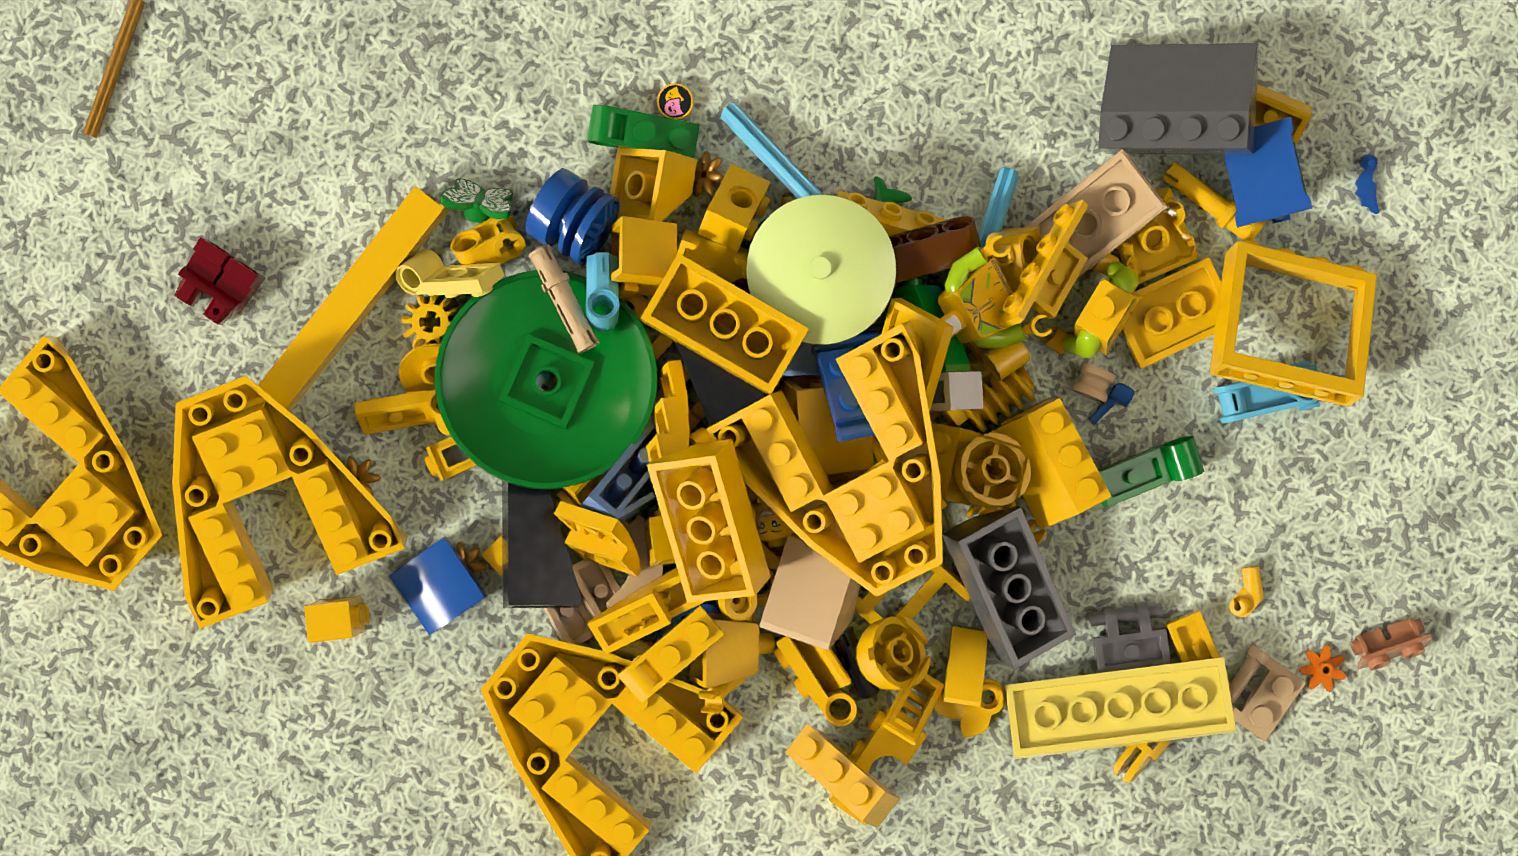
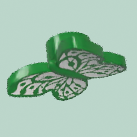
(478, 203)

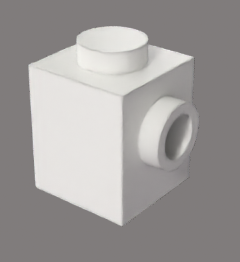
(960, 390)

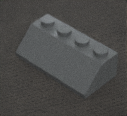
(1009, 585)

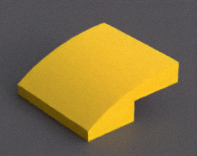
(599, 538)

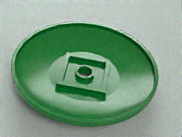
(532, 435)

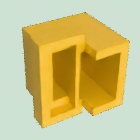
(644, 253)

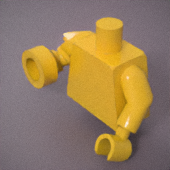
(733, 655)

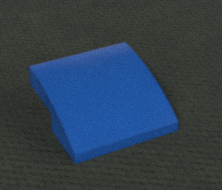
(437, 585)

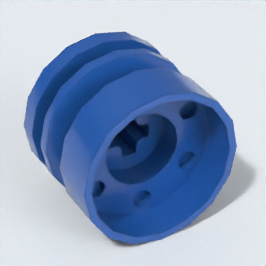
(572, 216)

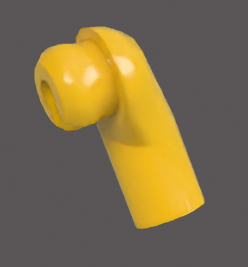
(1250, 594)

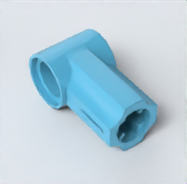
(602, 290)

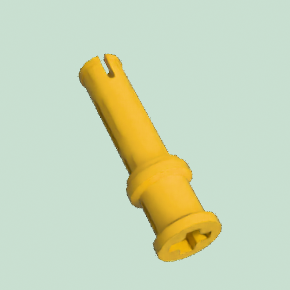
(1210, 201)

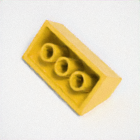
(724, 324)
(709, 522)

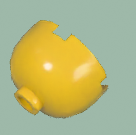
(992, 470)
(893, 653)

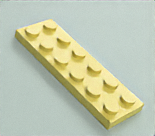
(1120, 708)

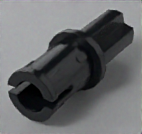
(848, 653)

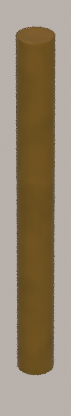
(113, 68)

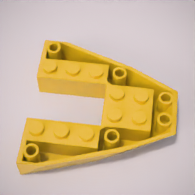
(239, 443)
(99, 515)
(881, 523)
(546, 704)

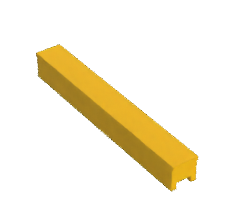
(352, 298)

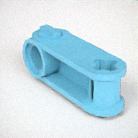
(1248, 400)

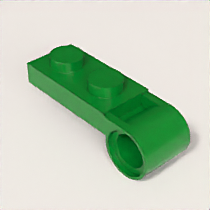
(640, 130)
(1151, 468)

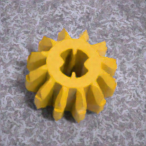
(425, 312)

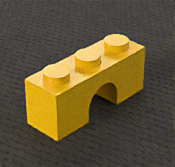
(878, 744)
(841, 776)

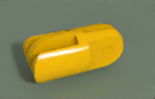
(1141, 761)

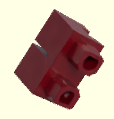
(220, 277)

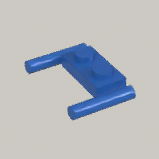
(843, 405)

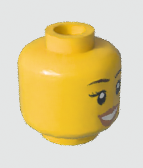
(770, 525)

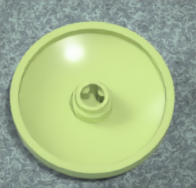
(823, 267)

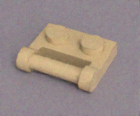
(1270, 696)

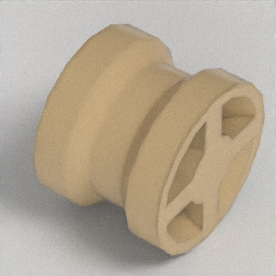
(1093, 382)

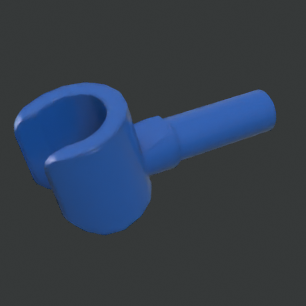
(1119, 393)

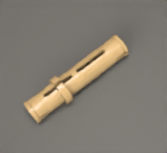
(561, 293)

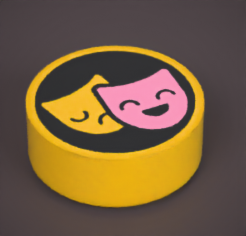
(675, 101)

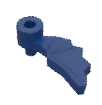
(1365, 186)

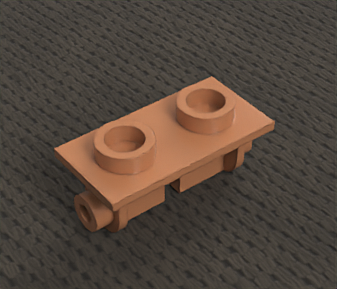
(1404, 641)

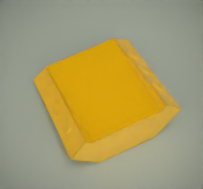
(1161, 243)

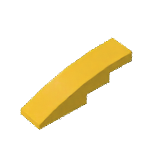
(670, 413)
(641, 612)

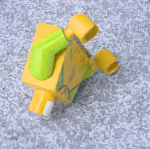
(976, 298)
(1103, 314)

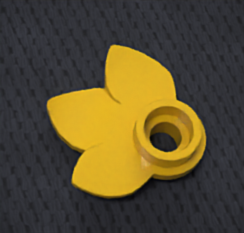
(972, 718)

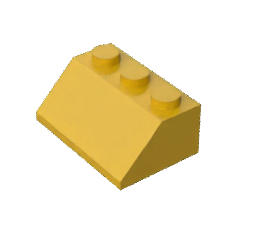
(1061, 468)

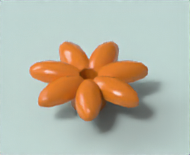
(1317, 666)

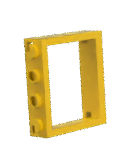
(1281, 376)

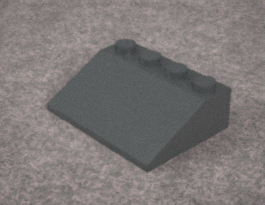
(1180, 99)

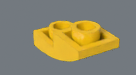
(965, 666)

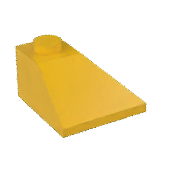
(651, 182)

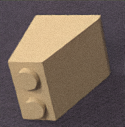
(809, 597)

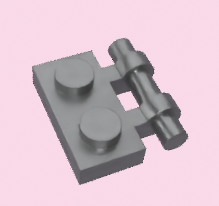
(1129, 649)

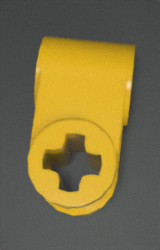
(486, 243)

